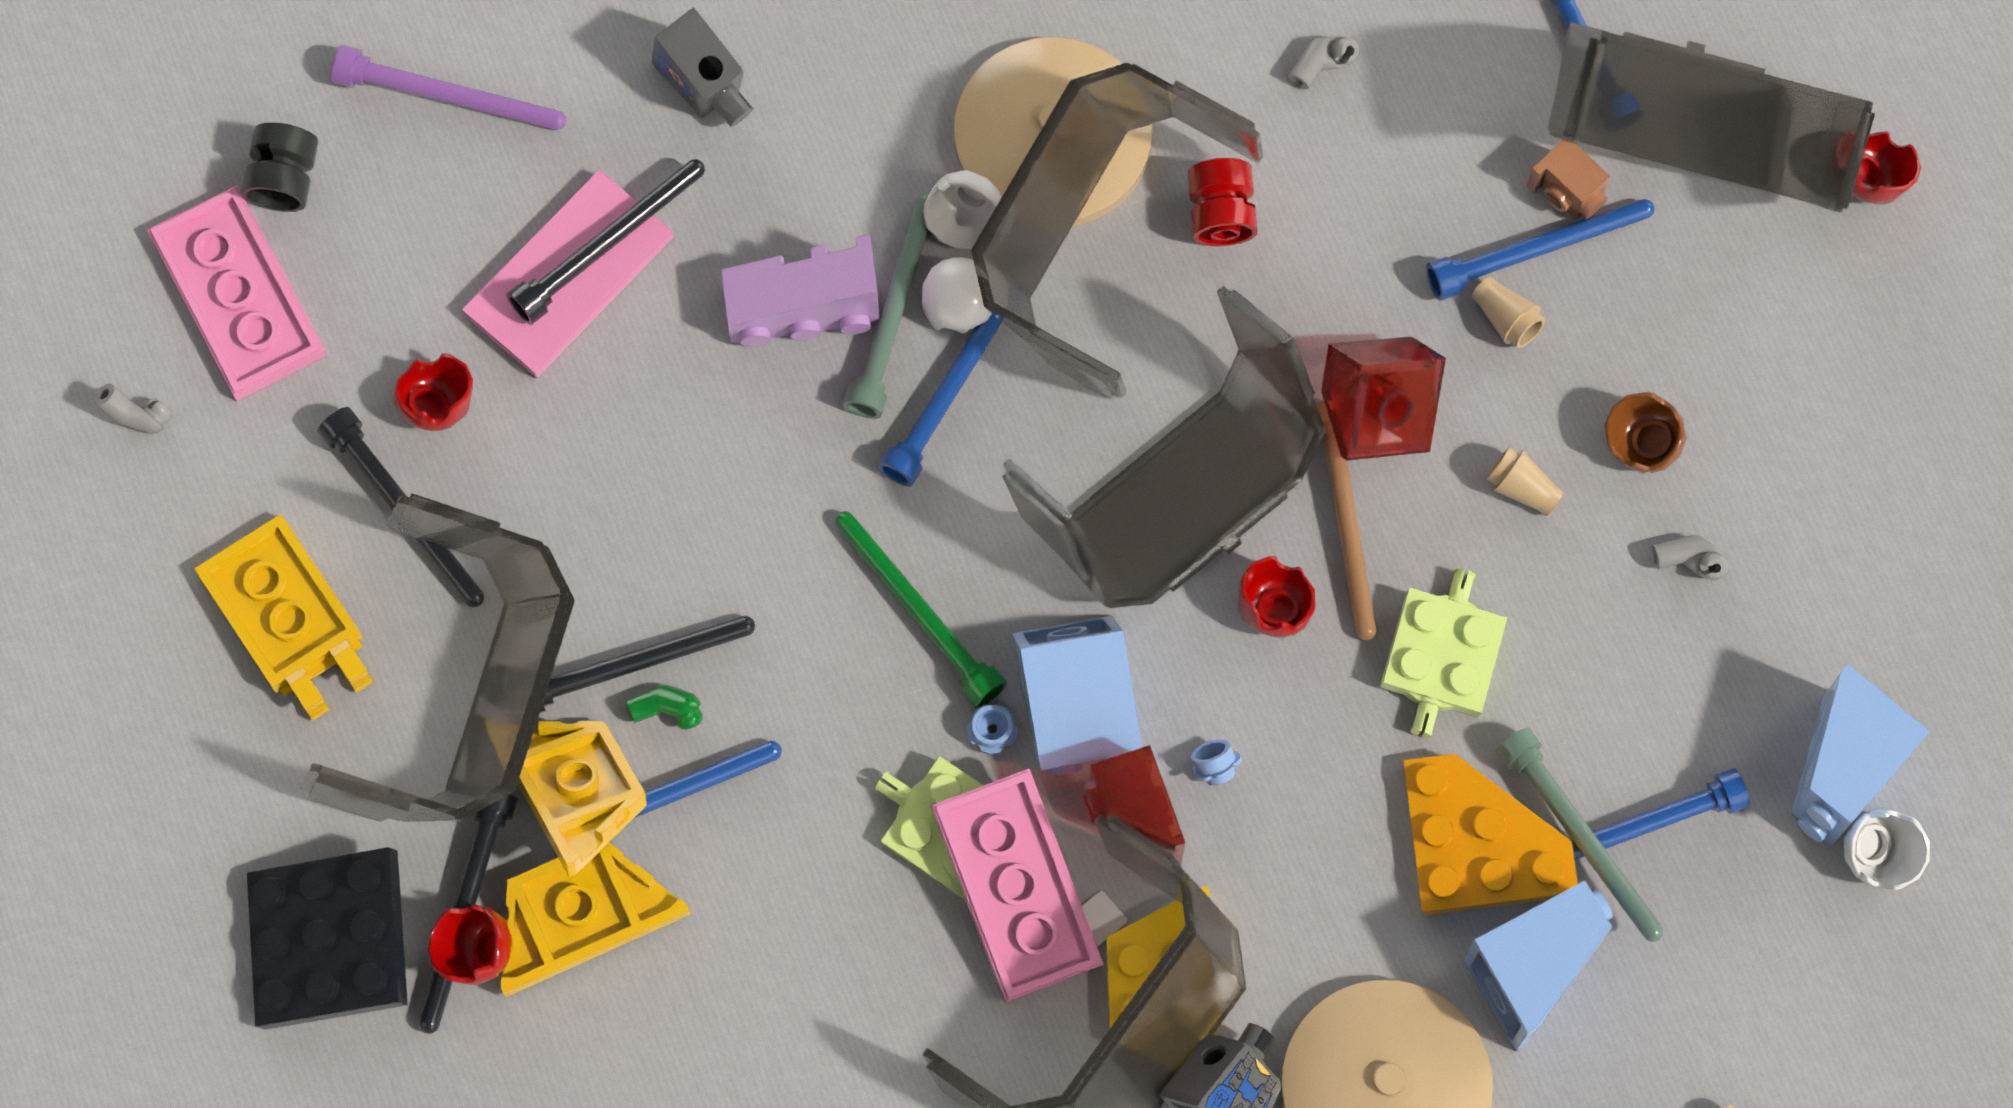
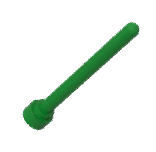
(980, 682)

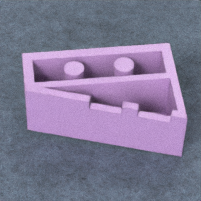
(802, 296)

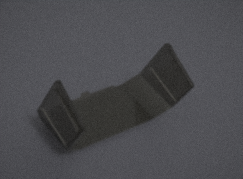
(1709, 116)
(1058, 182)
(1198, 482)
(511, 682)
(1167, 1016)

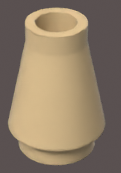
(1511, 314)
(1524, 481)

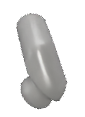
(1323, 55)
(129, 414)
(1693, 553)

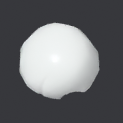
(960, 208)
(953, 296)
(1886, 848)

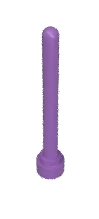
(354, 68)

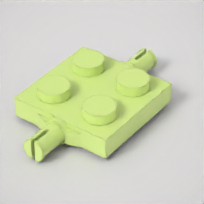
(1443, 652)
(915, 830)

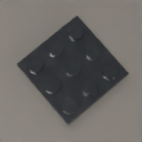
(326, 938)

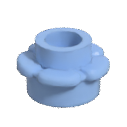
(992, 715)
(1215, 762)

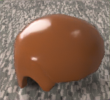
(1645, 432)

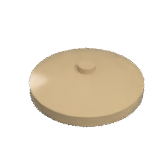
(1010, 104)
(1386, 1050)

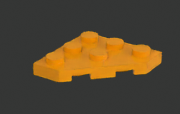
(1479, 842)

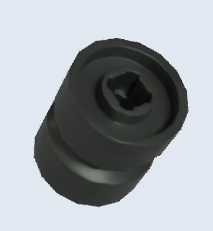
(278, 174)

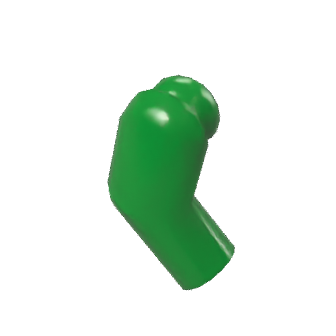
(667, 700)

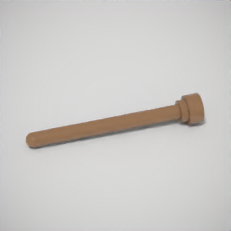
(1348, 532)

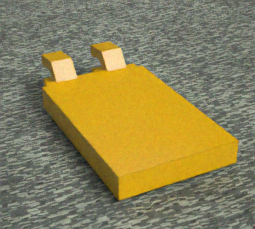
(285, 613)

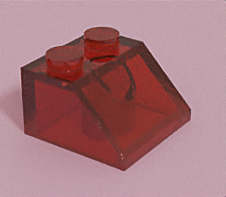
(1382, 396)
(1135, 794)

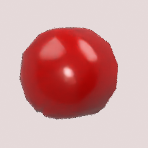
(1886, 170)
(434, 393)
(1276, 598)
(470, 945)

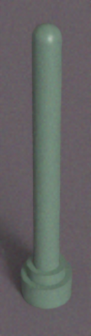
(867, 394)
(1523, 754)

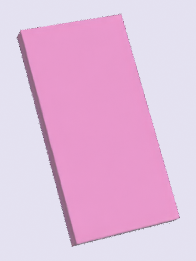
(237, 293)
(582, 298)
(1016, 885)

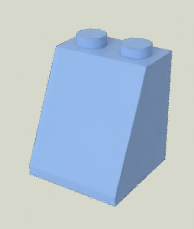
(1077, 693)
(1851, 755)
(1537, 957)

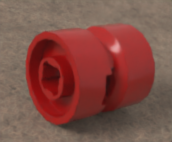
(1221, 196)

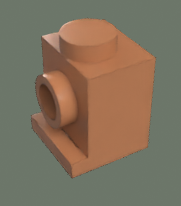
(1570, 180)

